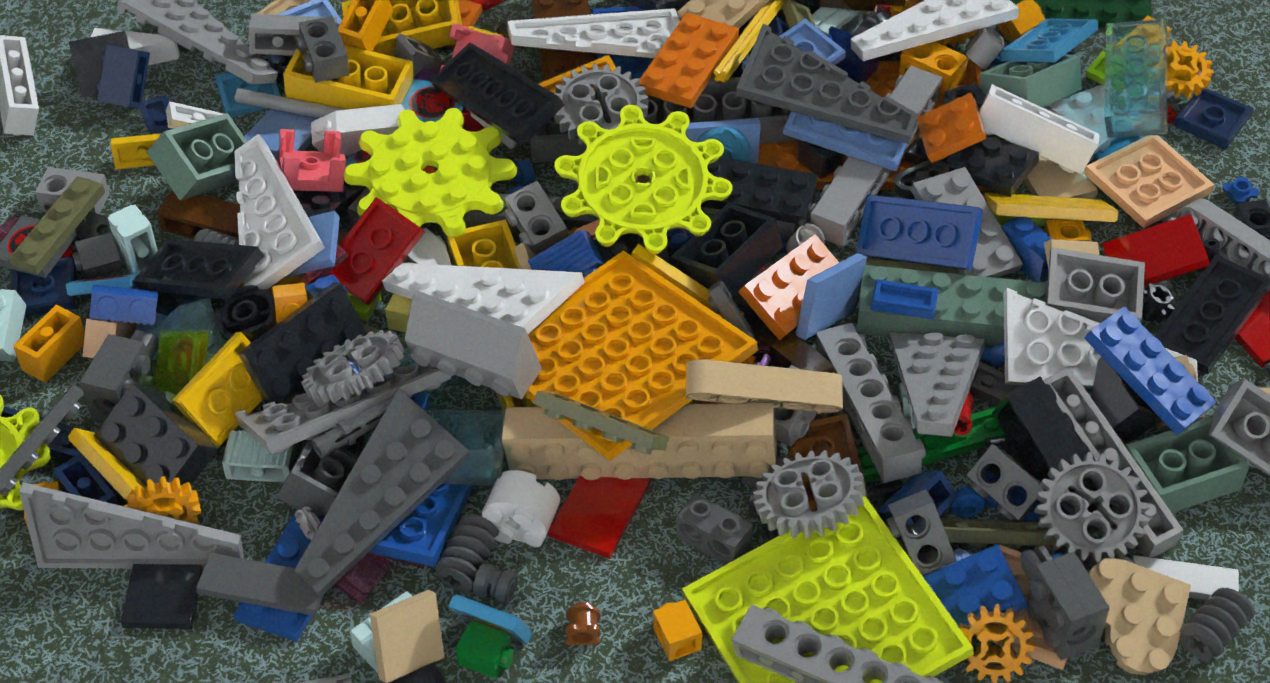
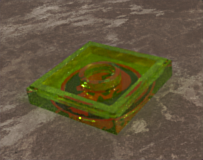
(179, 359)

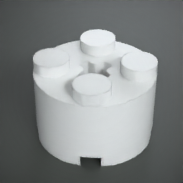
(521, 508)

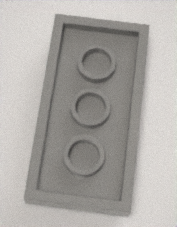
(993, 252)

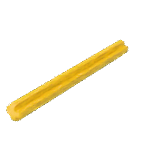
(746, 41)

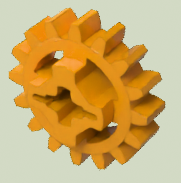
(1183, 67)
(167, 500)
(1007, 633)

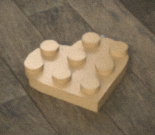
(1142, 614)

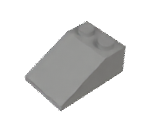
(1094, 284)

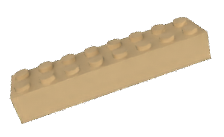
(702, 443)

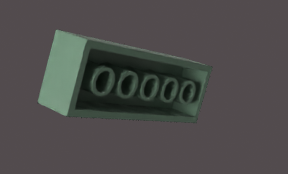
(963, 304)

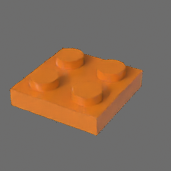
(951, 128)

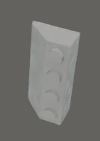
(471, 345)
(1244, 423)

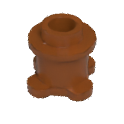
(582, 624)

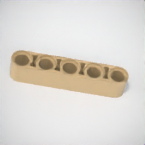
(764, 384)

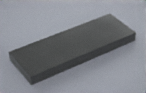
(257, 584)

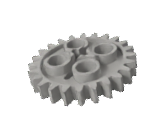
(612, 92)
(336, 379)
(1112, 486)
(835, 488)

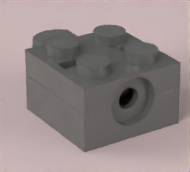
(115, 368)
(1064, 602)

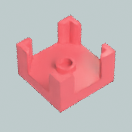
(493, 44)
(312, 168)

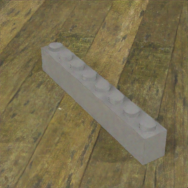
(845, 198)

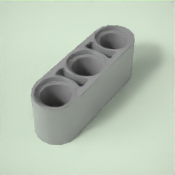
(984, 46)

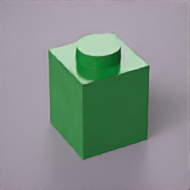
(484, 649)

